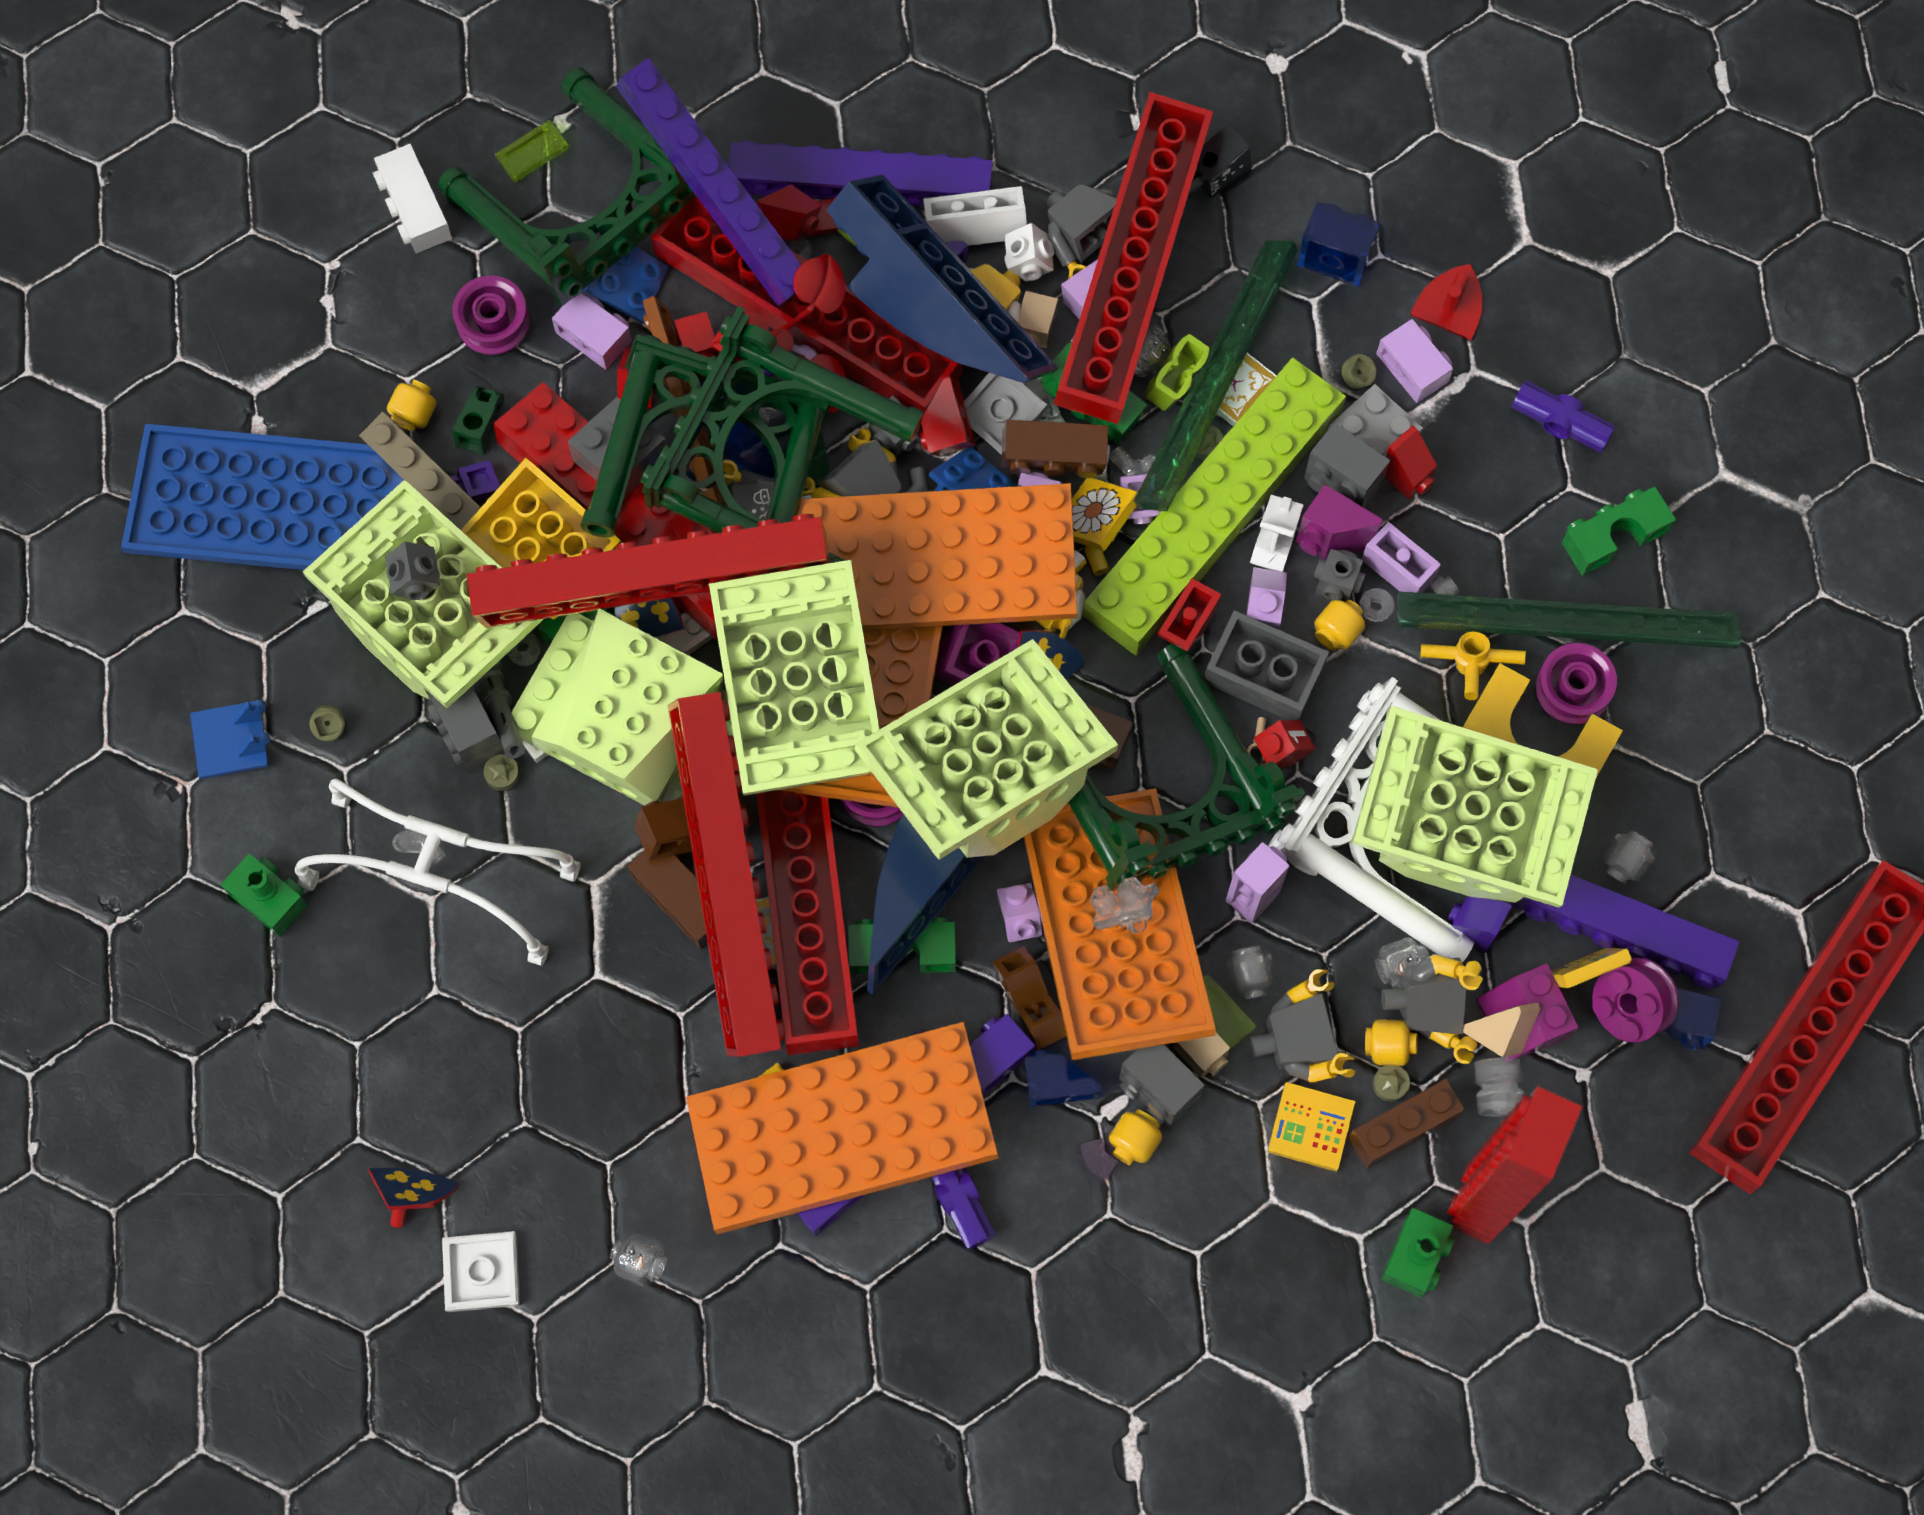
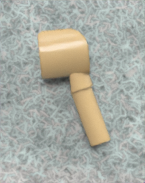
(1261, 722)

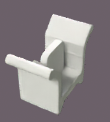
(1276, 533)

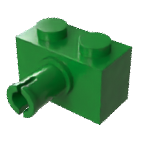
(265, 894)
(1418, 1252)

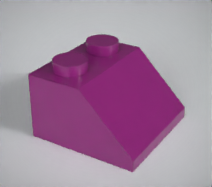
(1336, 524)
(972, 648)
(1534, 986)

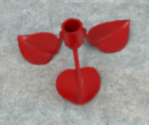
(821, 286)

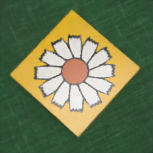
(1100, 512)

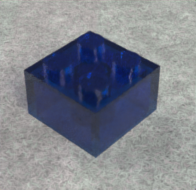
(1338, 243)

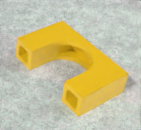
(1499, 699)

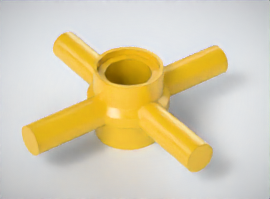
(1472, 657)

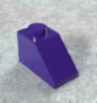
(1479, 919)

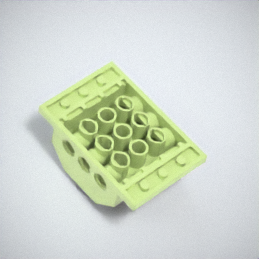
(428, 641)
(795, 675)
(605, 703)
(989, 755)
(1473, 811)

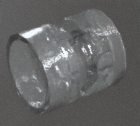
(1499, 1085)

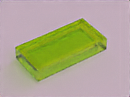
(531, 151)
(1228, 1018)

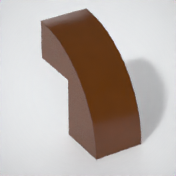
(1030, 997)

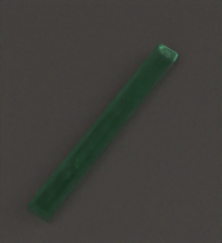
(1216, 375)
(1568, 620)

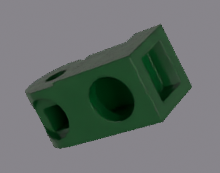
(477, 420)

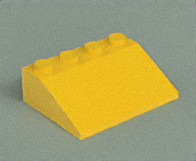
(531, 521)

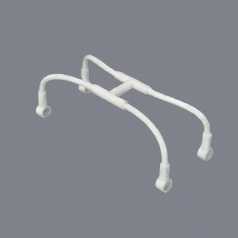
(435, 833)

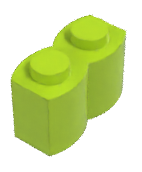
(1177, 372)

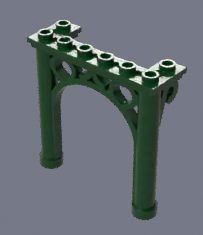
(621, 228)
(647, 367)
(803, 376)
(1256, 789)

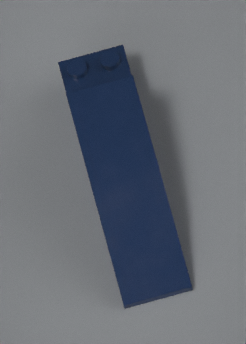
(927, 288)
(910, 896)

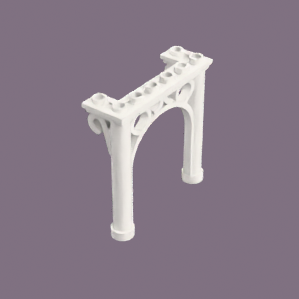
(1359, 879)

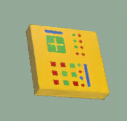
(1590, 966)
(1311, 1126)

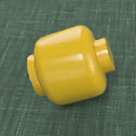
(411, 405)
(1339, 624)
(1390, 1042)
(1135, 1137)

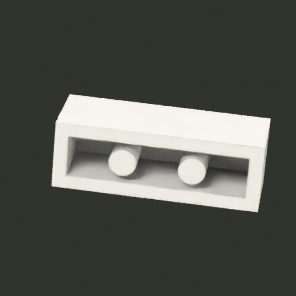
(411, 199)
(977, 215)

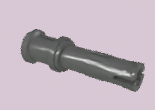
(497, 702)

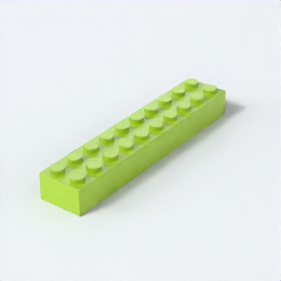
(1213, 506)

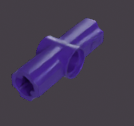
(1563, 416)
(961, 1202)

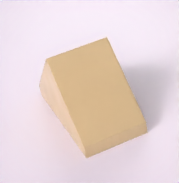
(1504, 1031)

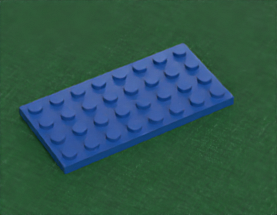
(249, 495)

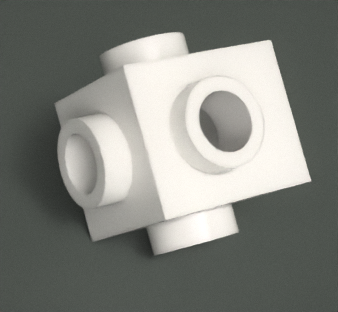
(1029, 252)

